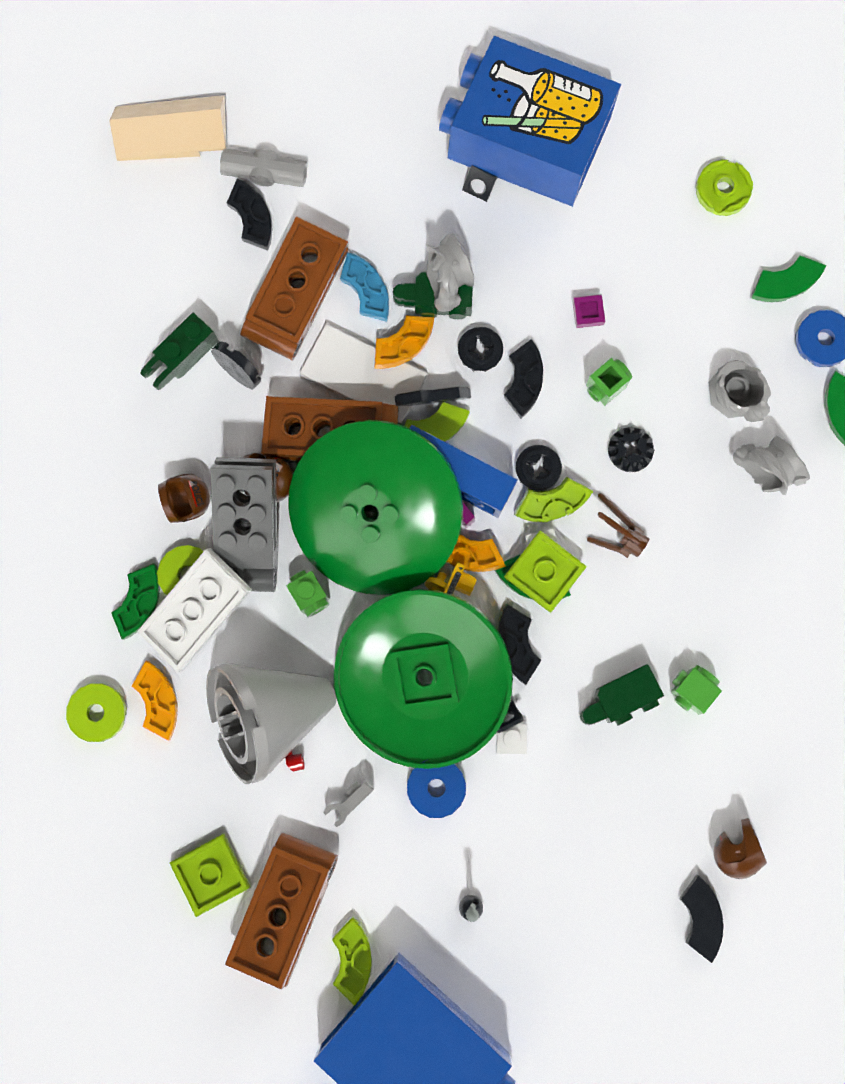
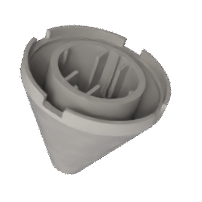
(263, 714)

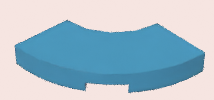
(368, 285)

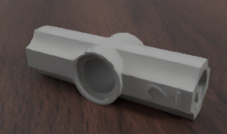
(263, 167)

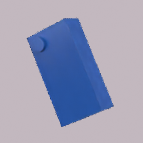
(478, 481)

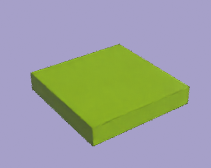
(545, 571)
(210, 875)

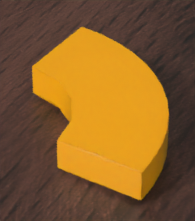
(405, 343)
(476, 555)
(158, 699)

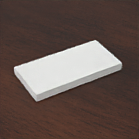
(348, 370)
(194, 610)

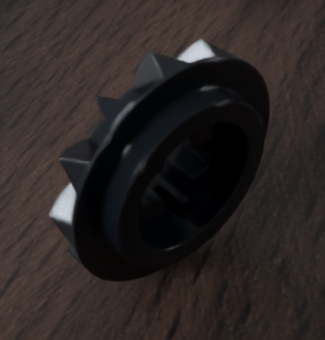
(487, 338)
(617, 450)
(550, 462)

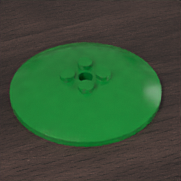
(399, 476)
(416, 720)

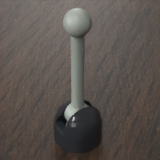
(473, 911)

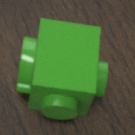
(608, 381)
(308, 593)
(695, 689)

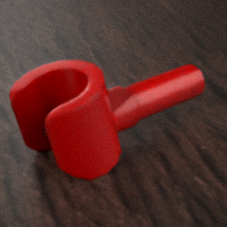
(295, 762)

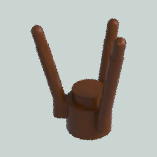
(632, 538)

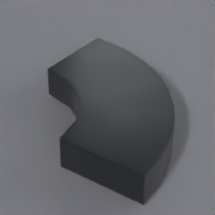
(254, 214)
(527, 378)
(425, 397)
(514, 632)
(705, 917)

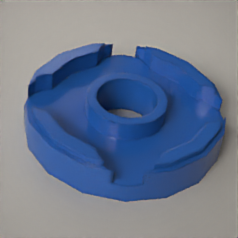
(809, 345)
(436, 806)

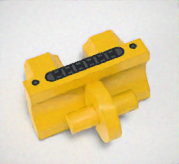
(458, 581)

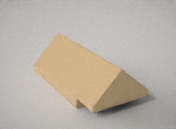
(169, 128)

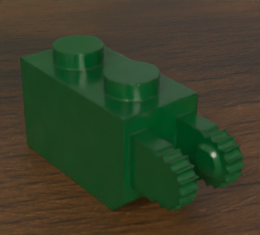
(422, 298)
(180, 350)
(623, 696)

